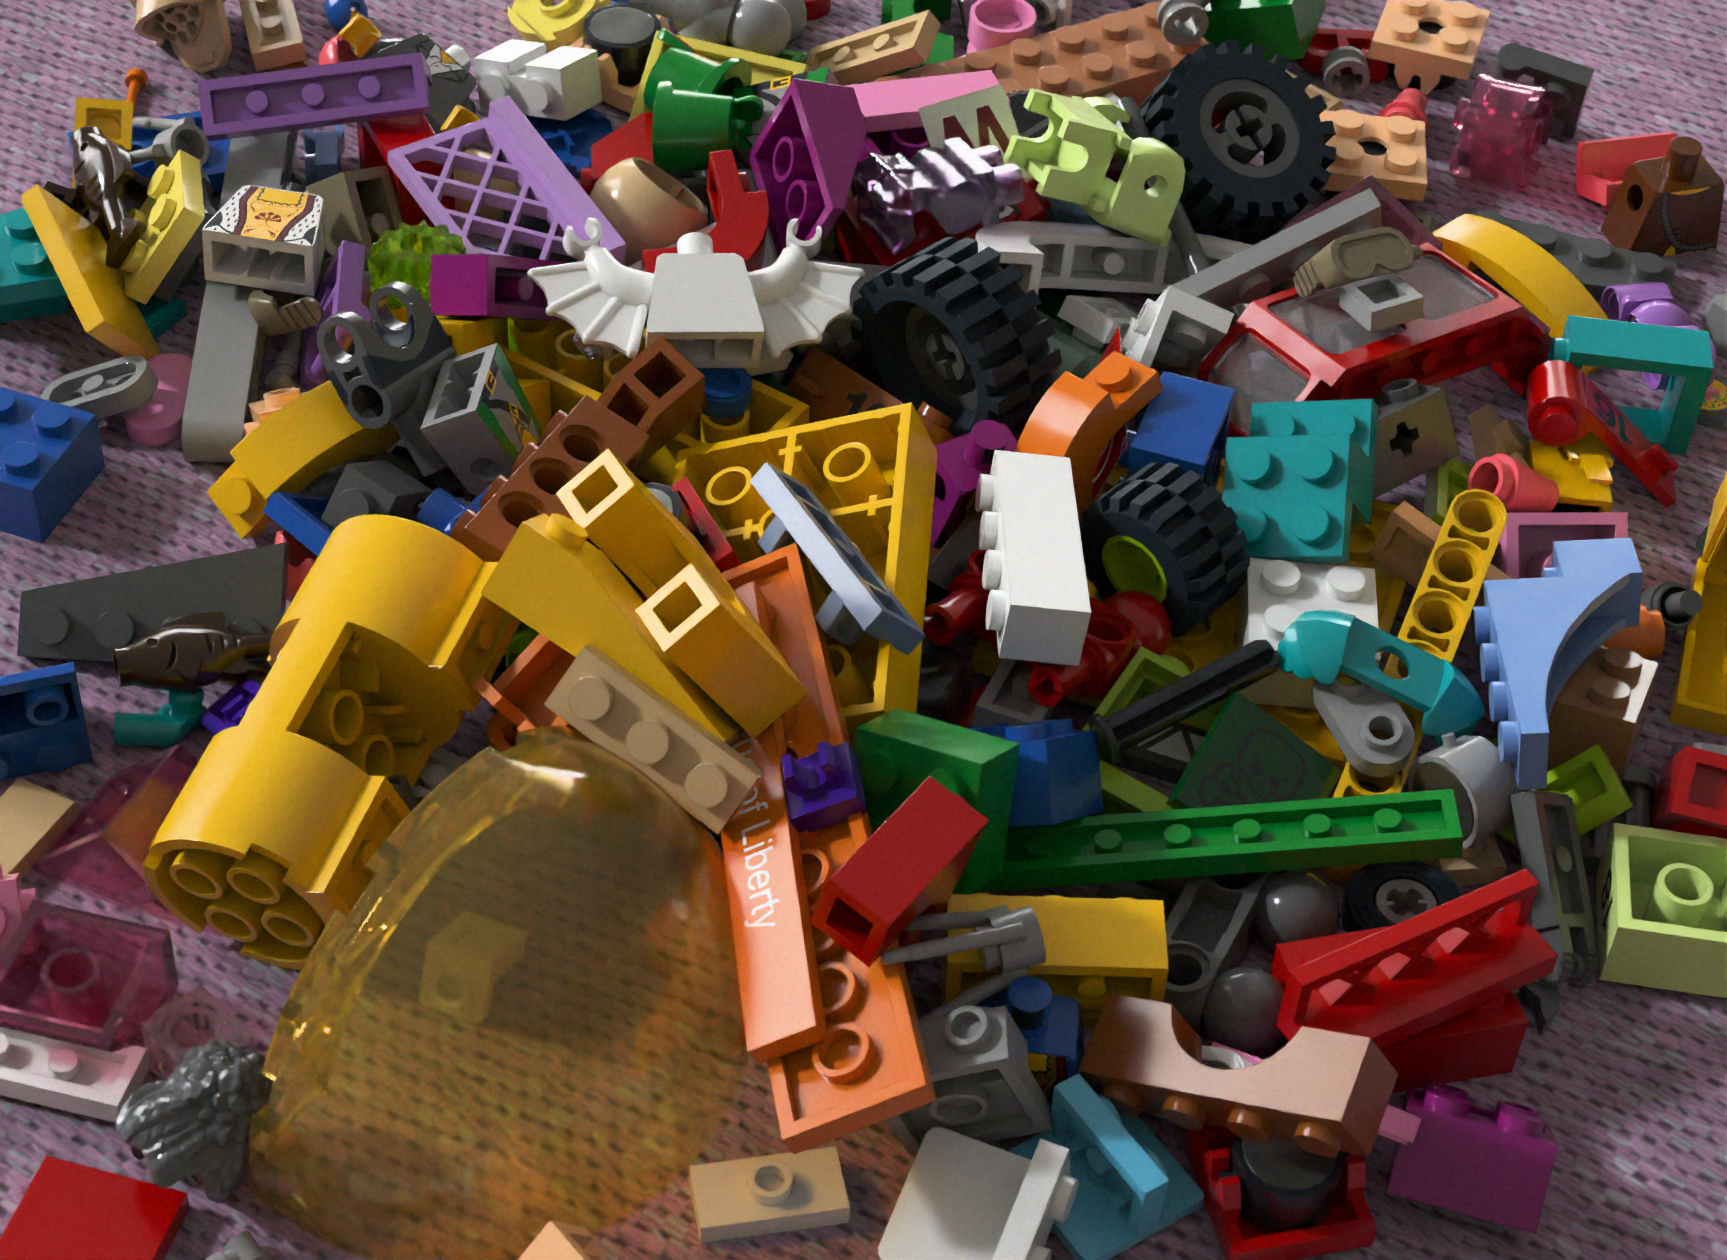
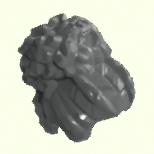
(199, 1118)

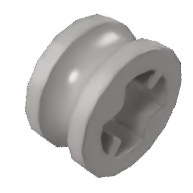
(1176, 31)
(1342, 58)

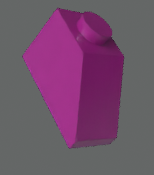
(487, 287)

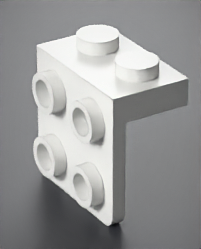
(978, 1201)

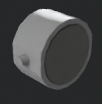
(1478, 780)

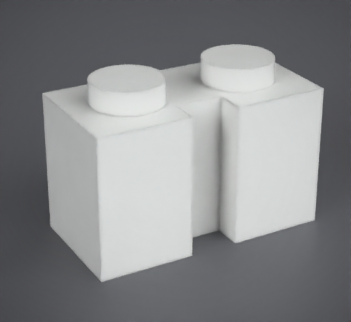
(537, 81)

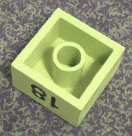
(1663, 910)

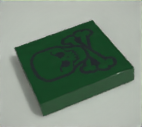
(1251, 761)

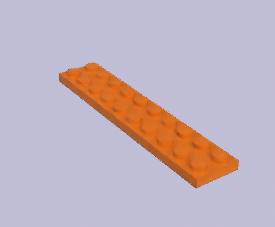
(874, 1045)

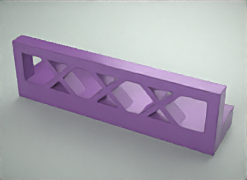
(315, 96)

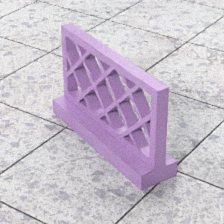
(523, 160)

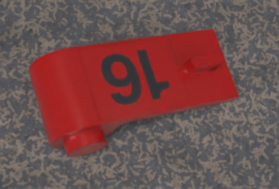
(1568, 406)

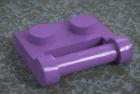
(340, 289)

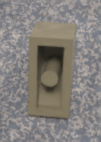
(357, 207)

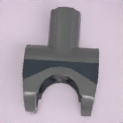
(391, 367)

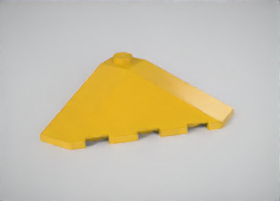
(581, 599)

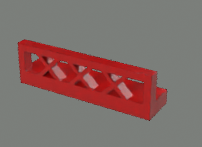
(1423, 967)

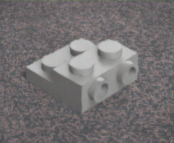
(978, 1080)

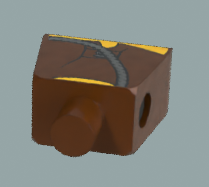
(1668, 203)

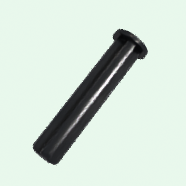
(1183, 698)

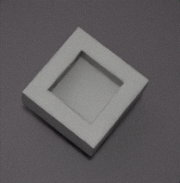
(1381, 302)

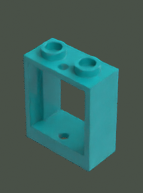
(1649, 349)

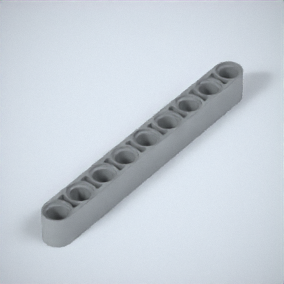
(228, 339)

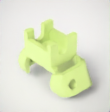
(1075, 157)

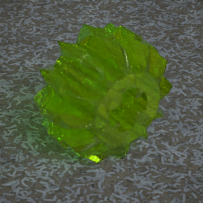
(407, 256)

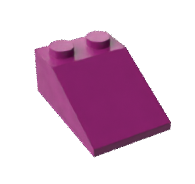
(808, 157)

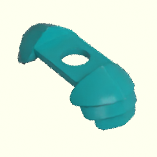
(1336, 642)

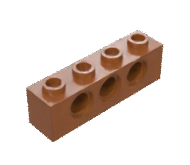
(542, 470)

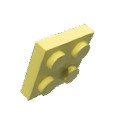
(172, 217)

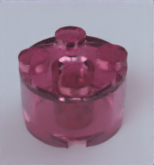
(1502, 131)

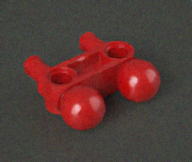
(1111, 641)

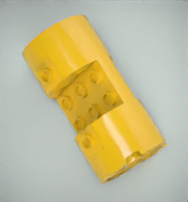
(359, 690)

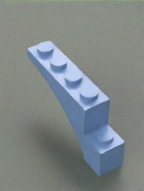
(1541, 633)

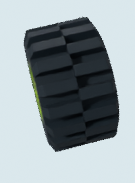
(1167, 539)

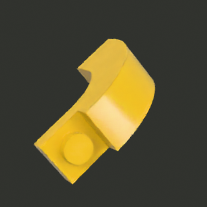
(291, 453)

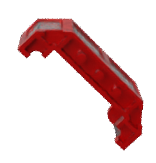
(1317, 352)

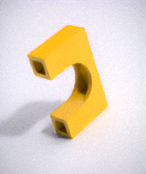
(689, 600)

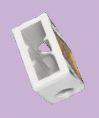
(267, 239)

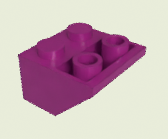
(1474, 1157)

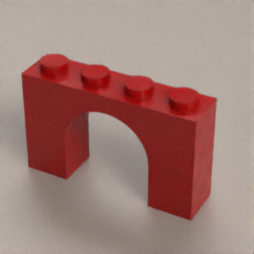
(900, 874)

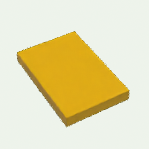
(92, 287)

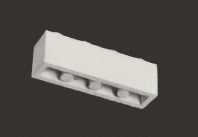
(1033, 558)

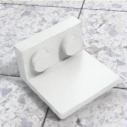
(1175, 329)

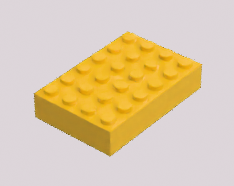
(879, 487)

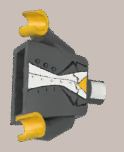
(448, 67)

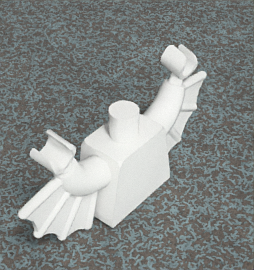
(698, 298)

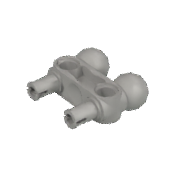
(744, 24)

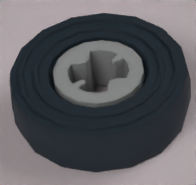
(1388, 889)

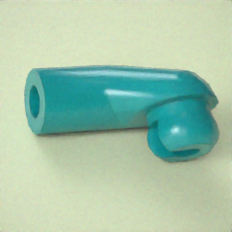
(164, 727)

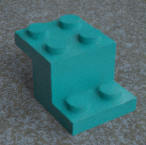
(26, 274)
(1303, 478)

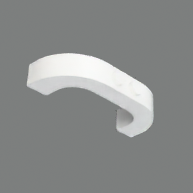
(1097, 257)

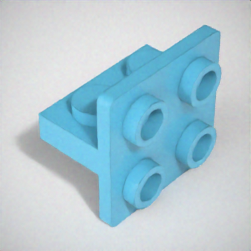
(1123, 1171)

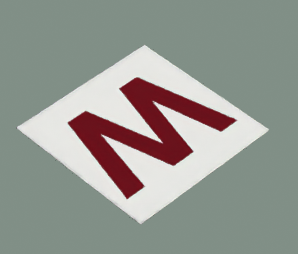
(976, 118)

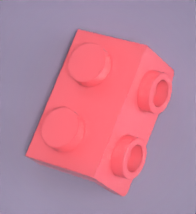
(1606, 161)

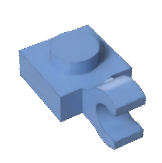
(323, 153)

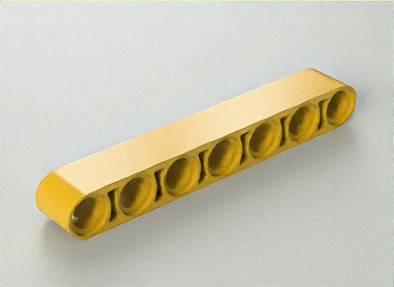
(1439, 605)

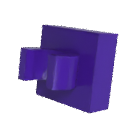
(823, 787)

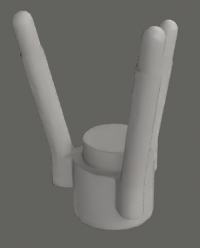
(175, 135)
(1002, 941)

